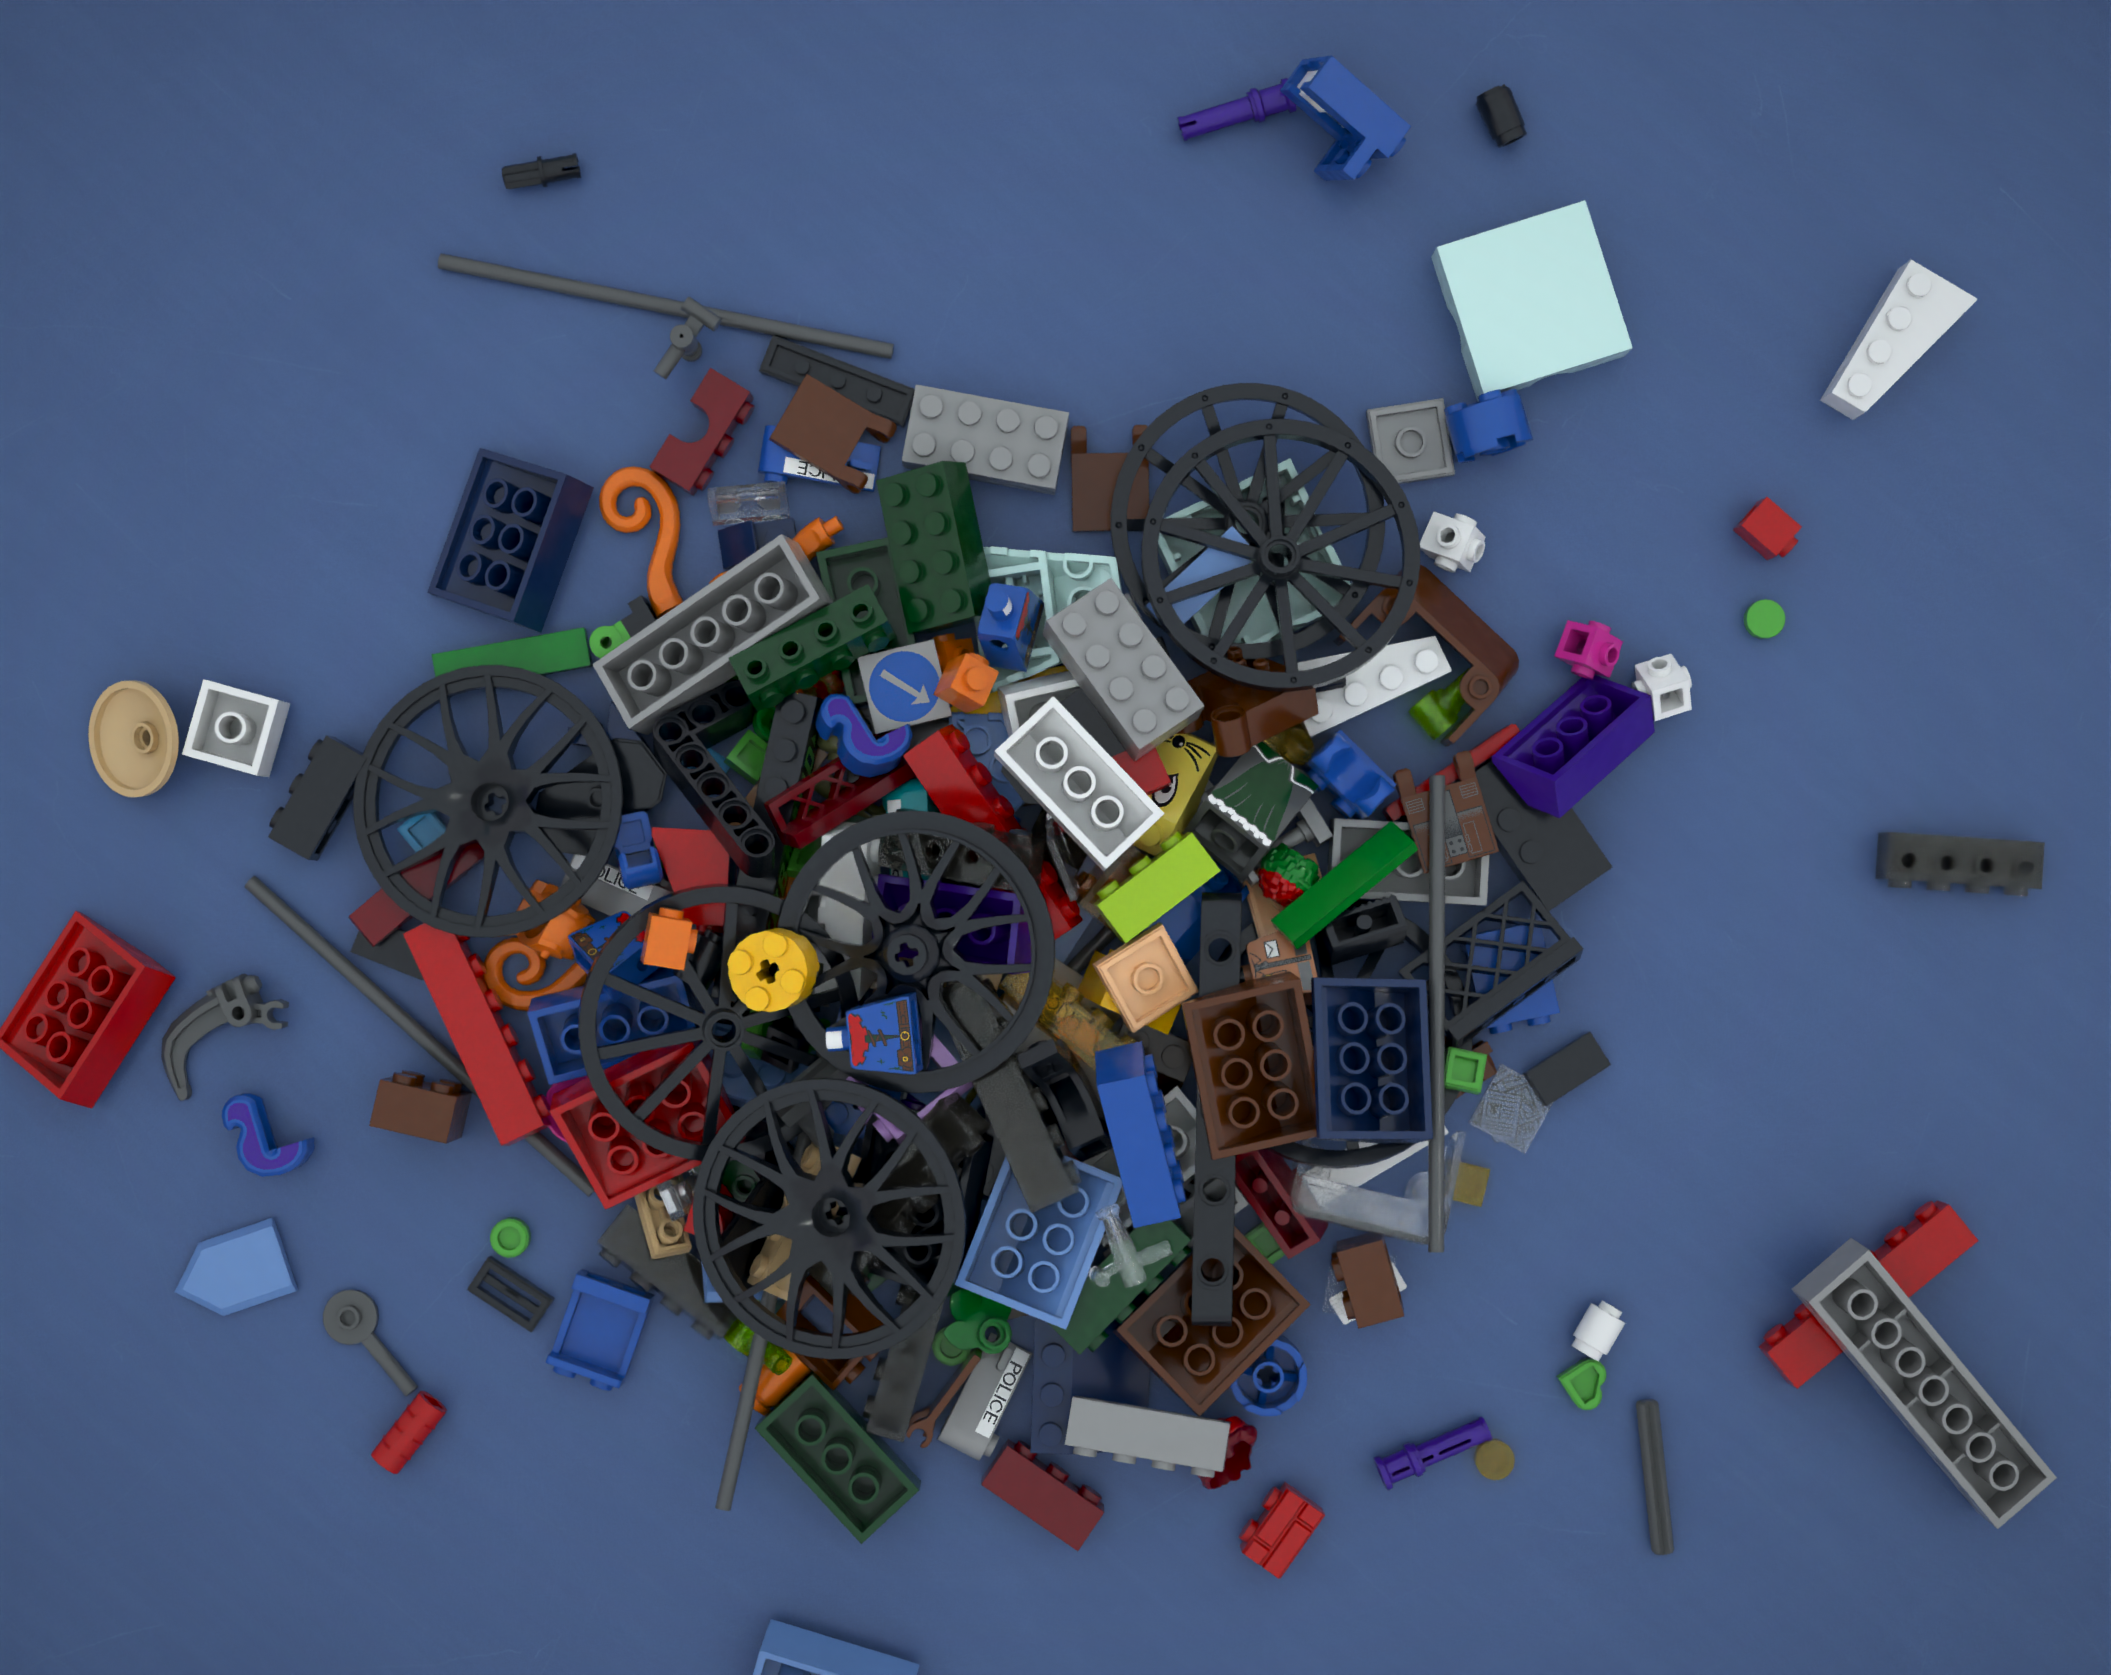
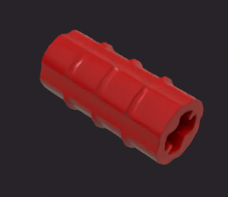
(408, 1432)

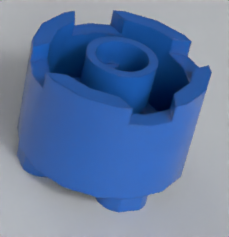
(1488, 426)
(1280, 1391)

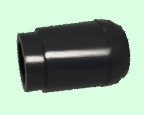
(1501, 115)

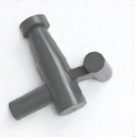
(685, 337)

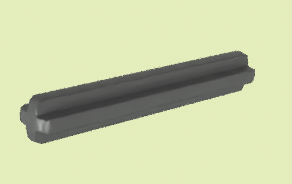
(1655, 1477)

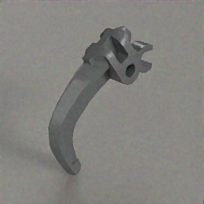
(231, 1002)

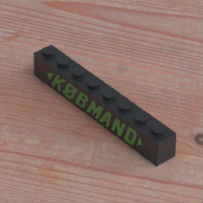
(787, 761)

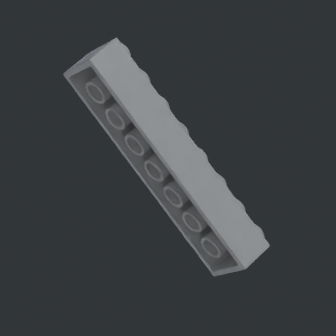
(1924, 1382)

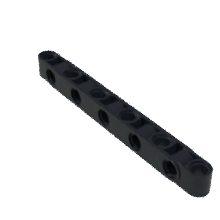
(1215, 1217)

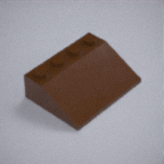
(1253, 1064)
(1207, 1360)

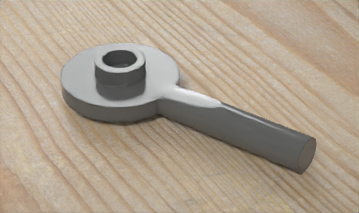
(352, 1319)

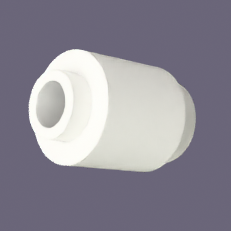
(1598, 1330)

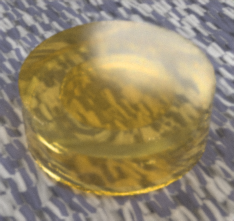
(1494, 1459)

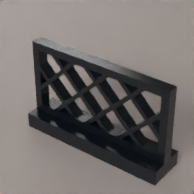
(1519, 983)

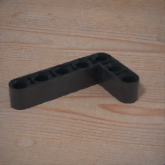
(708, 778)

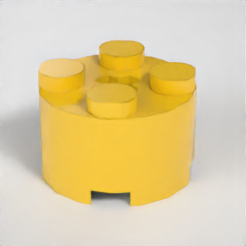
(751, 973)

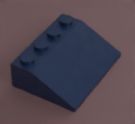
(510, 539)
(1371, 1060)
(1060, 1373)

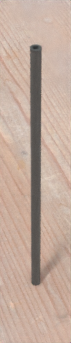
(663, 305)
(1436, 1011)
(402, 1019)
(749, 1386)

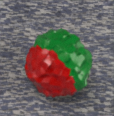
(1286, 874)

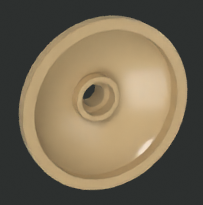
(133, 738)

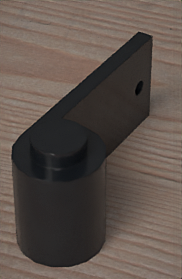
(706, 957)

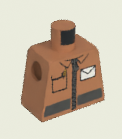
(1277, 955)

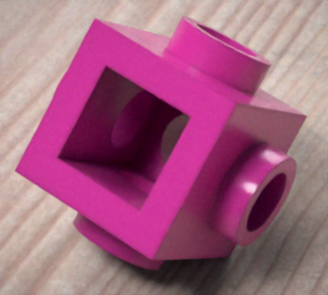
(1589, 649)

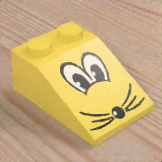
(1189, 766)

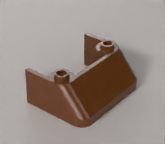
(1488, 654)

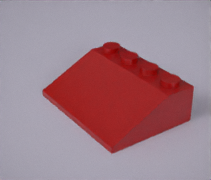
(83, 1011)
(609, 1154)

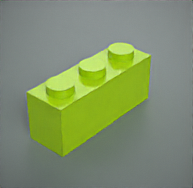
(1155, 885)

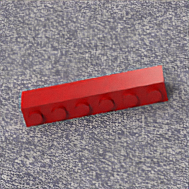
(965, 791)
(480, 1033)
(1910, 1257)

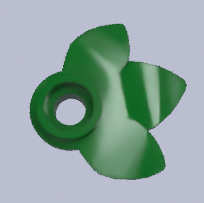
(972, 1318)

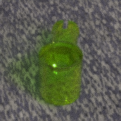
(1439, 708)
(741, 1338)

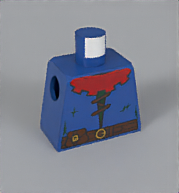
(1009, 618)
(589, 940)
(881, 1036)

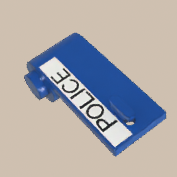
(782, 465)

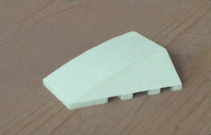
(1054, 579)

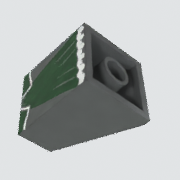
(1250, 809)

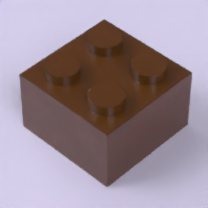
(421, 1108)
(1369, 1278)

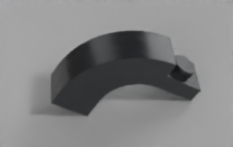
(1070, 1096)

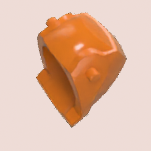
(552, 937)

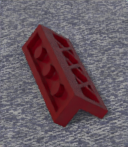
(839, 805)

